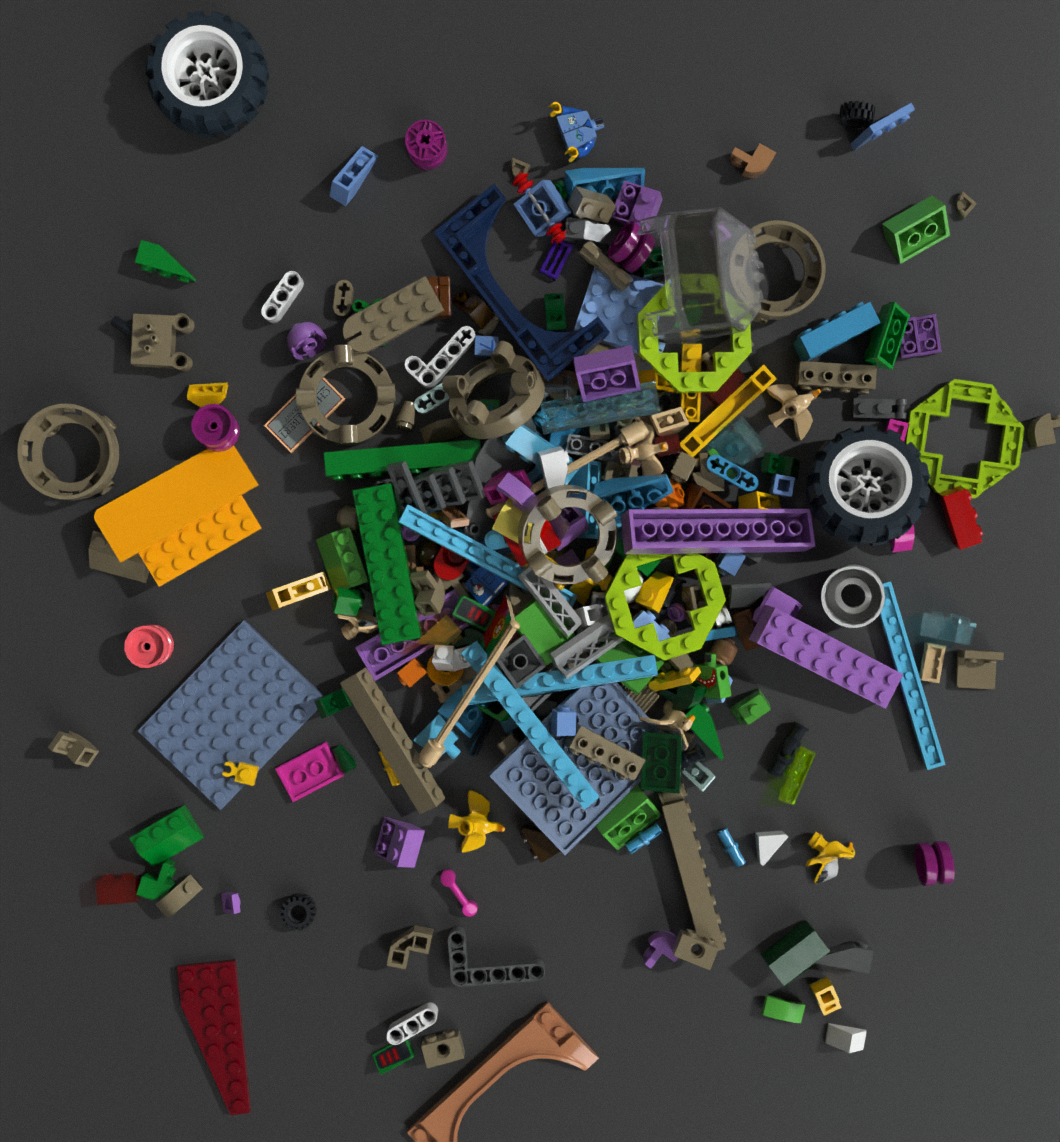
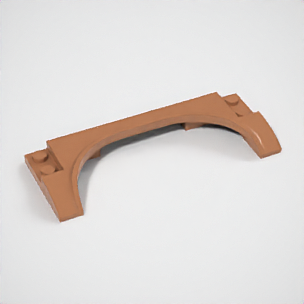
(537, 1038)

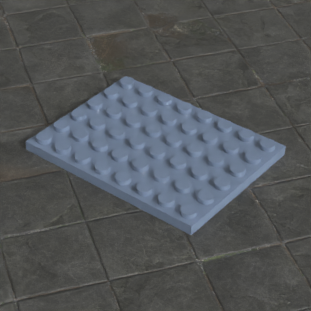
(231, 709)
(542, 794)

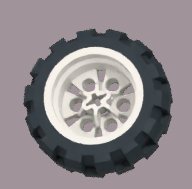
(202, 37)
(887, 456)

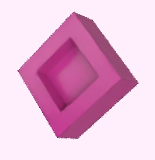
(897, 426)

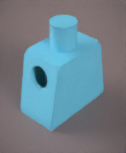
(432, 731)

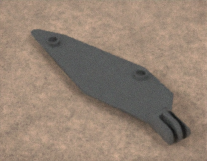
(489, 462)

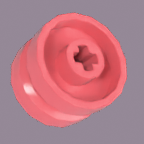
(138, 649)

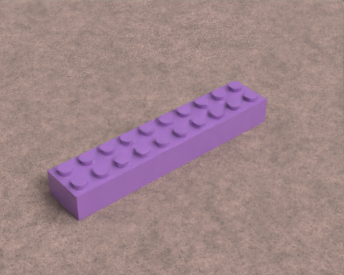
(716, 531)

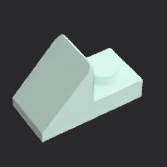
(699, 775)

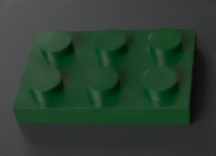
(662, 762)

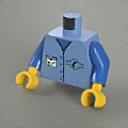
(576, 129)

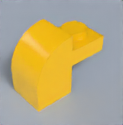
(825, 995)

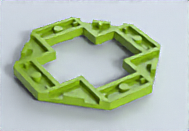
(667, 363)
(996, 414)
(646, 636)

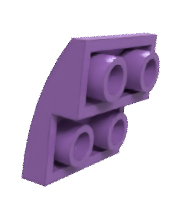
(921, 337)

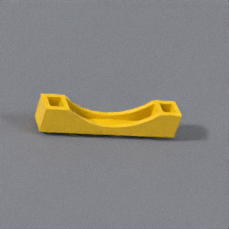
(727, 411)

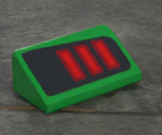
(473, 613)
(393, 1056)

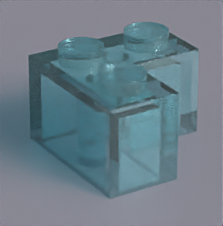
(951, 628)

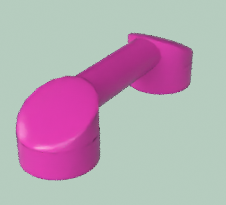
(448, 880)

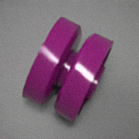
(630, 248)
(215, 427)
(934, 863)

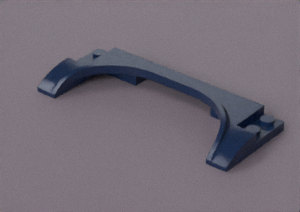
(466, 241)

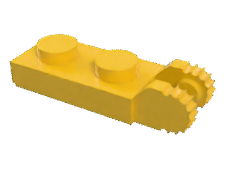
(674, 679)

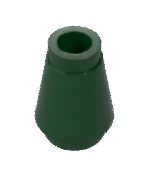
(344, 760)

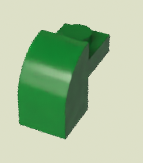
(157, 886)

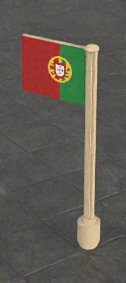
(495, 639)

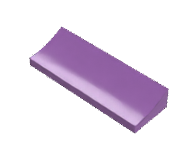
(385, 658)

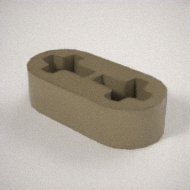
(348, 299)

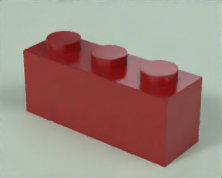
(961, 517)

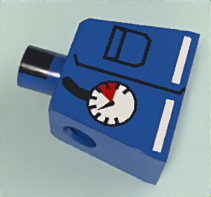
(483, 584)

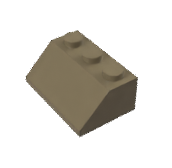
(104, 559)

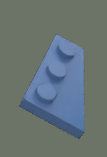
(885, 124)

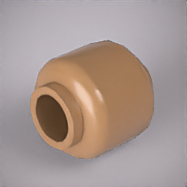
(724, 650)

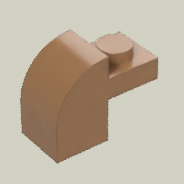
(755, 164)

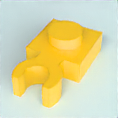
(243, 773)

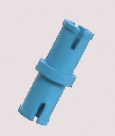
(644, 838)
(731, 847)

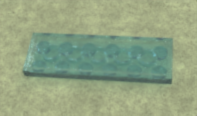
(563, 416)

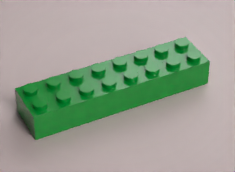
(418, 458)
(387, 563)

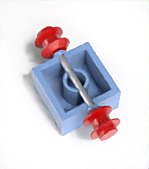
(541, 207)

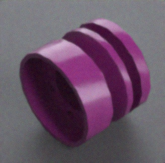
(426, 155)

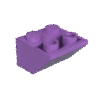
(636, 203)
(569, 525)
(778, 600)
(399, 842)

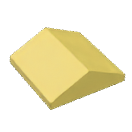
(508, 522)

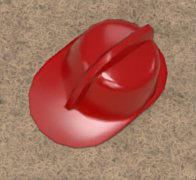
(449, 564)

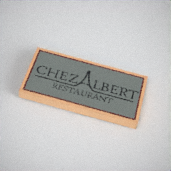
(289, 424)

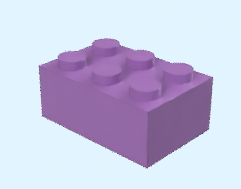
(607, 373)

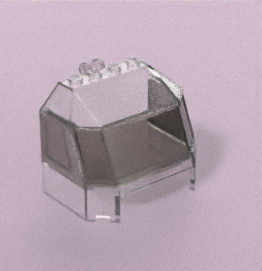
(707, 275)

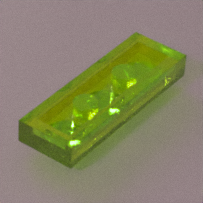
(797, 775)

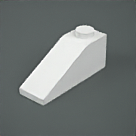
(554, 466)

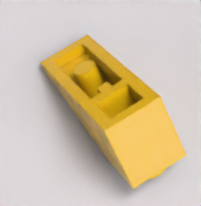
(298, 591)

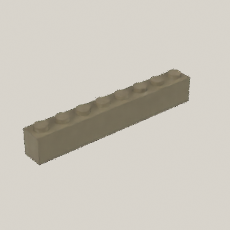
(392, 740)
(691, 871)

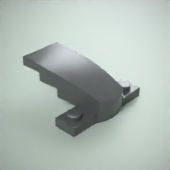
(437, 487)

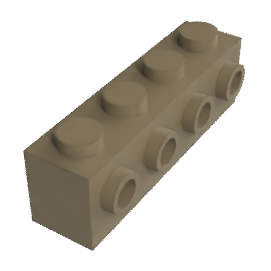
(835, 376)
(605, 752)

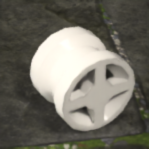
(723, 617)

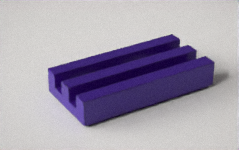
(549, 273)

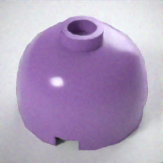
(305, 340)

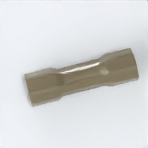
(616, 276)

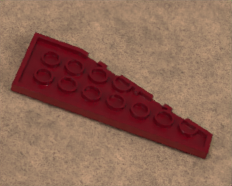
(214, 1012)

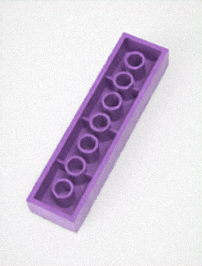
(825, 656)

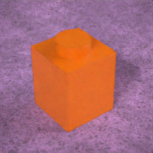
(411, 672)

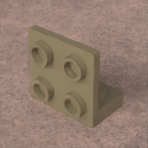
(977, 668)

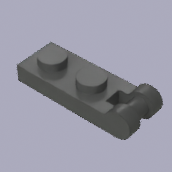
(878, 408)

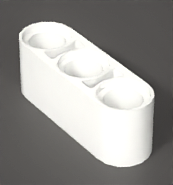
(282, 306)
(408, 1031)

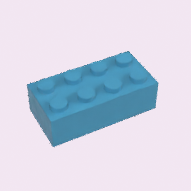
(838, 331)

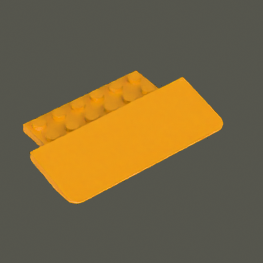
(182, 514)

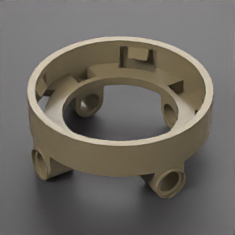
(790, 235)
(48, 423)
(486, 424)
(346, 434)
(548, 507)

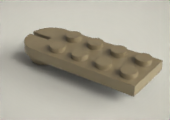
(392, 316)

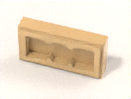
(932, 662)

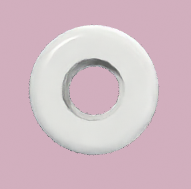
(847, 615)

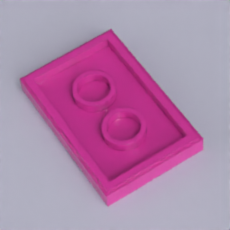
(309, 771)

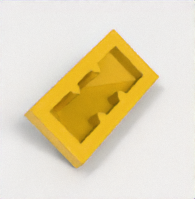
(207, 393)

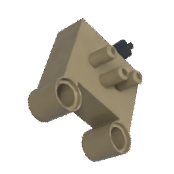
(155, 340)

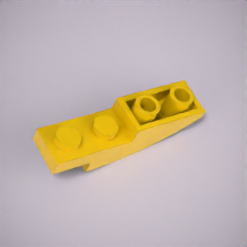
(691, 362)

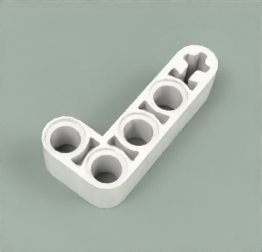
(443, 354)

